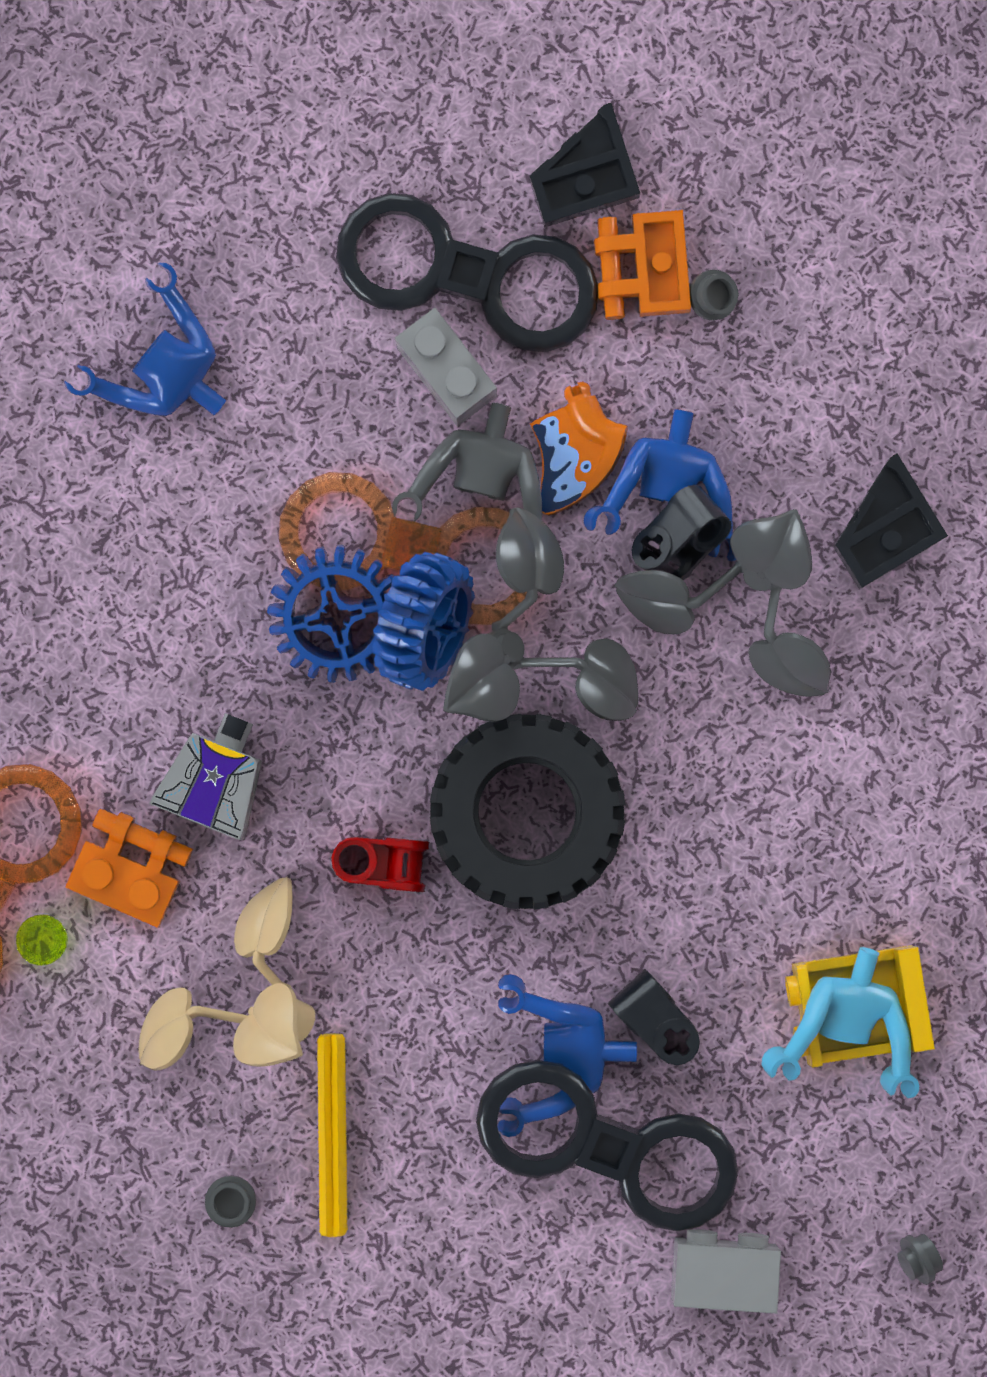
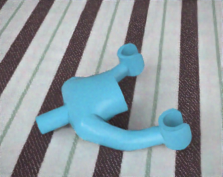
(847, 1013)

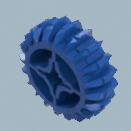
(312, 620)
(423, 621)

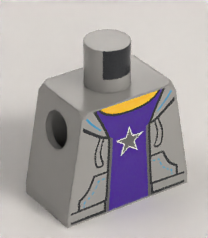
(213, 780)

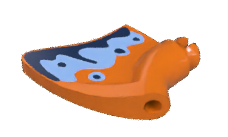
(576, 449)

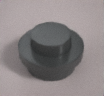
(713, 294)
(230, 1201)
(919, 1258)

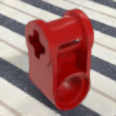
(385, 863)

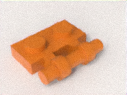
(659, 261)
(125, 883)

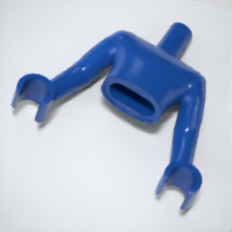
(169, 365)
(665, 470)
(572, 1040)

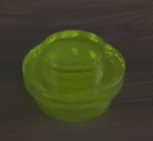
(41, 939)

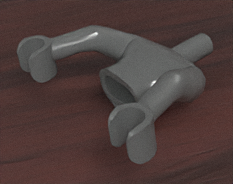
(483, 465)

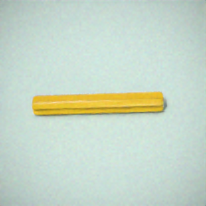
(332, 1135)

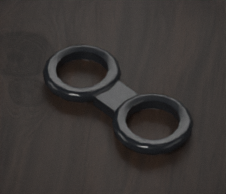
(467, 272)
(607, 1145)

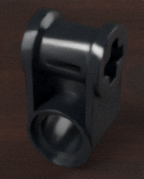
(684, 530)
(650, 1013)

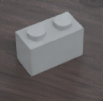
(446, 367)
(725, 1272)

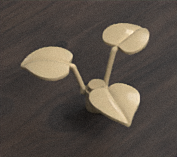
(276, 1020)

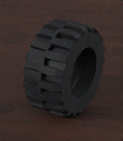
(597, 811)

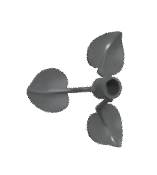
(771, 556)
(483, 675)

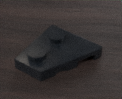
(586, 173)
(888, 526)

